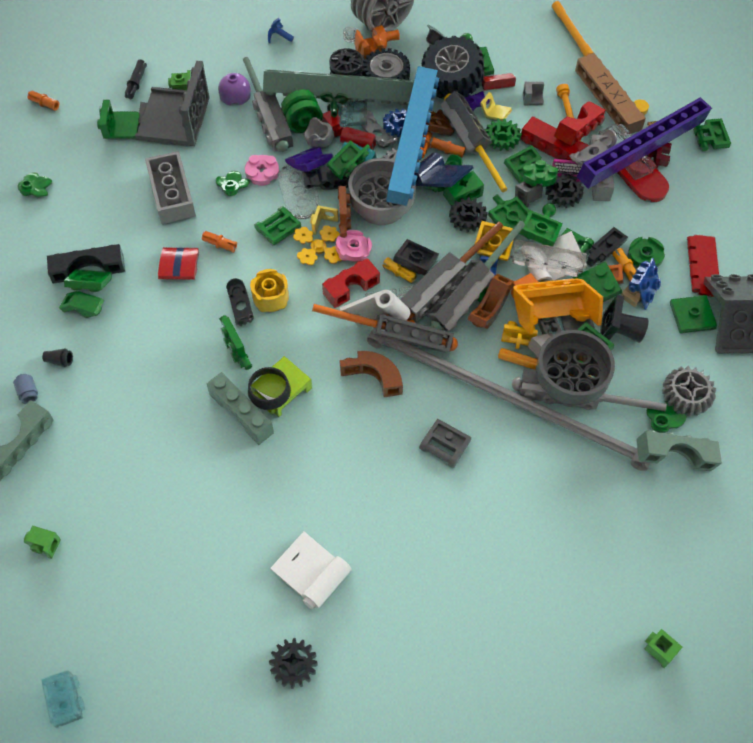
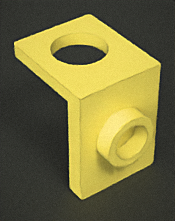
(494, 111)
(320, 214)

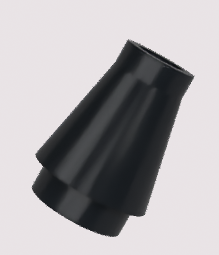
(59, 357)

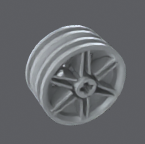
(381, 12)

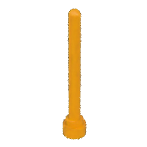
(563, 92)

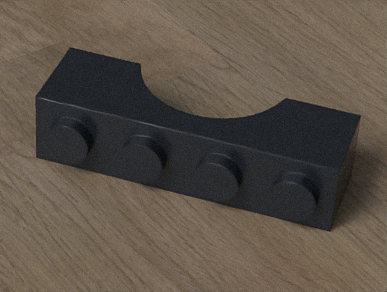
(108, 258)

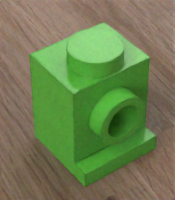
(179, 80)
(42, 540)
(668, 644)

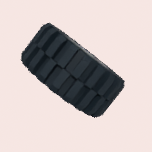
(457, 65)

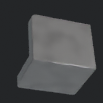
(533, 93)

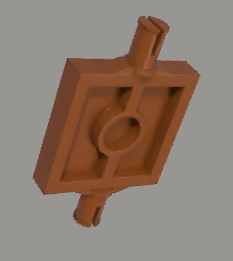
(345, 211)

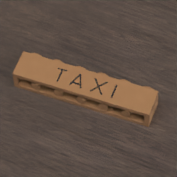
(609, 93)

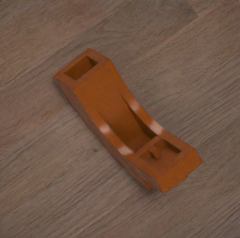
(492, 302)
(377, 366)

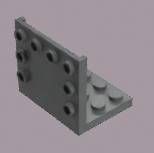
(176, 114)
(736, 313)

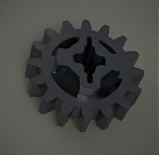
(565, 191)
(468, 214)
(302, 663)

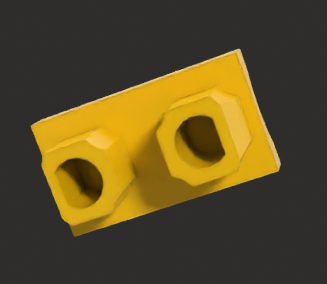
(517, 335)

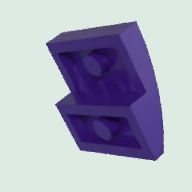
(308, 159)

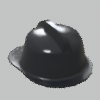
(433, 35)

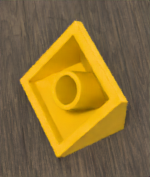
(495, 241)

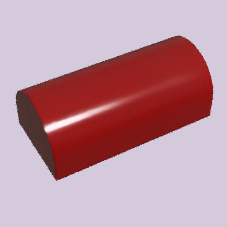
(358, 137)

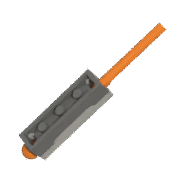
(399, 329)

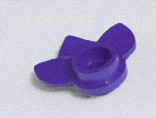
(475, 100)

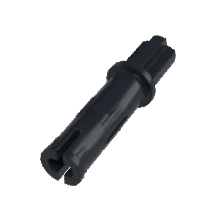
(133, 83)

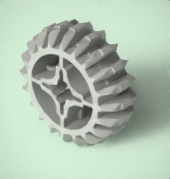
(694, 386)

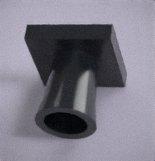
(617, 322)

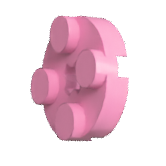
(257, 162)
(359, 252)

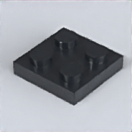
(415, 257)

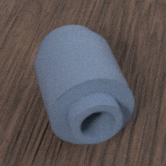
(25, 388)

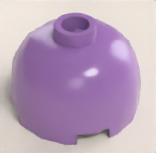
(234, 89)

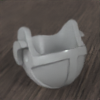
(318, 133)

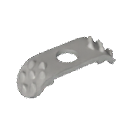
(372, 125)
(605, 142)

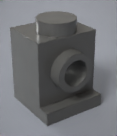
(528, 193)

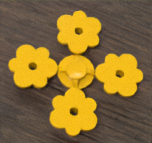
(317, 246)

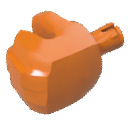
(378, 40)

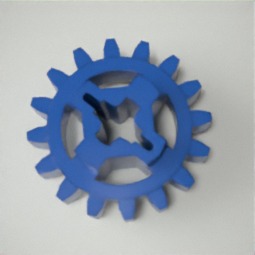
(394, 122)

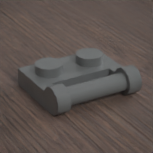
(449, 438)

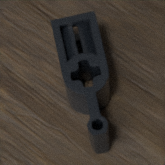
(324, 179)

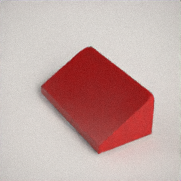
(498, 81)

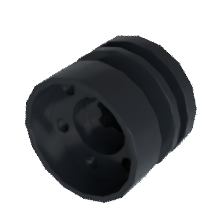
(346, 62)

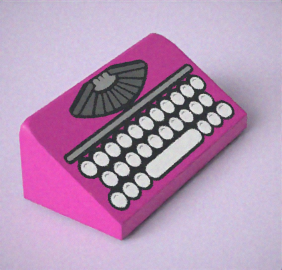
(567, 167)

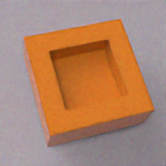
(617, 272)

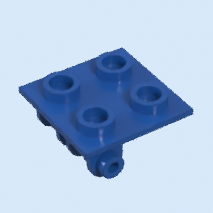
(646, 282)

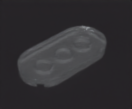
(297, 199)

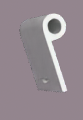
(565, 241)
(382, 302)
(311, 570)

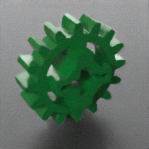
(503, 134)

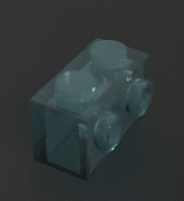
(62, 698)

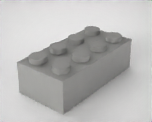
(170, 187)

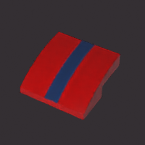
(178, 263)

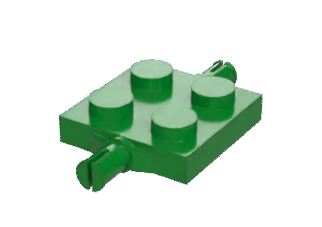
(508, 211)
(235, 344)

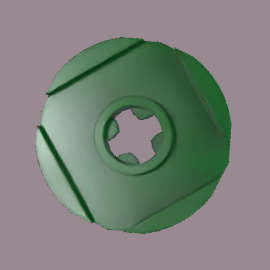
(540, 173)
(651, 245)

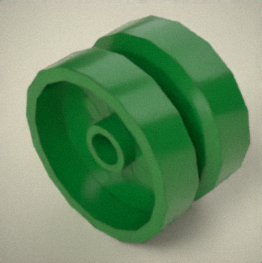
(299, 109)

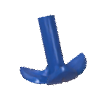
(276, 28)

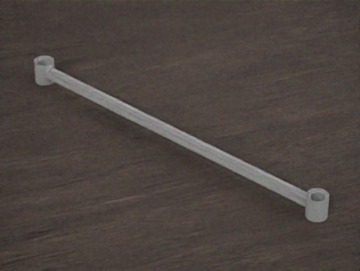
(512, 397)

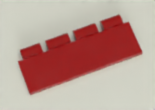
(702, 262)

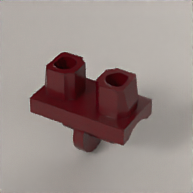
(659, 158)

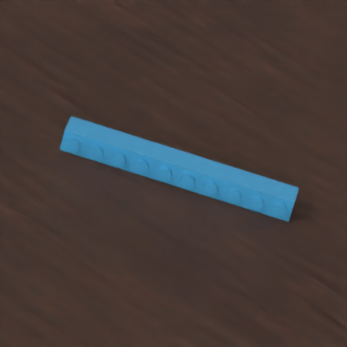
(412, 137)

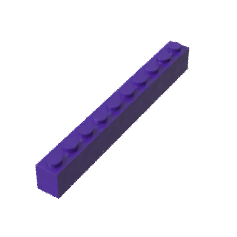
(643, 143)

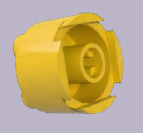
(269, 290)

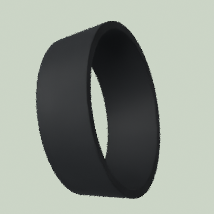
(273, 403)

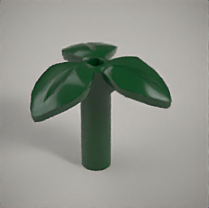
(339, 98)

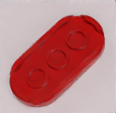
(650, 187)

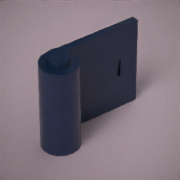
(436, 174)

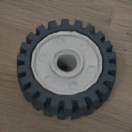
(387, 64)

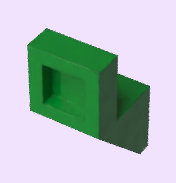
(83, 303)

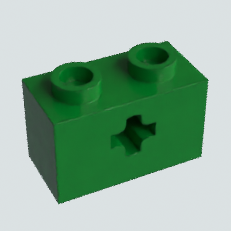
(468, 186)

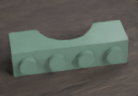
(251, 418)
(33, 423)
(701, 453)

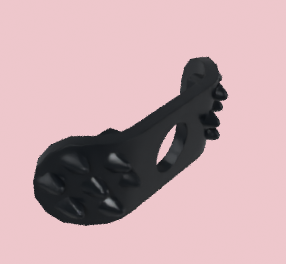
(238, 293)

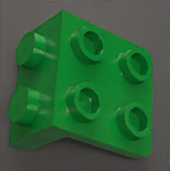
(117, 123)
(347, 159)

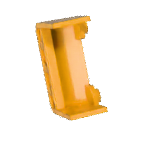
(557, 299)

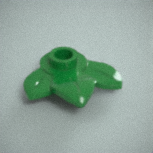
(232, 183)
(34, 185)
(667, 418)

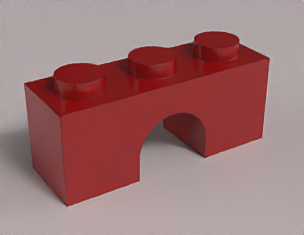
(360, 274)

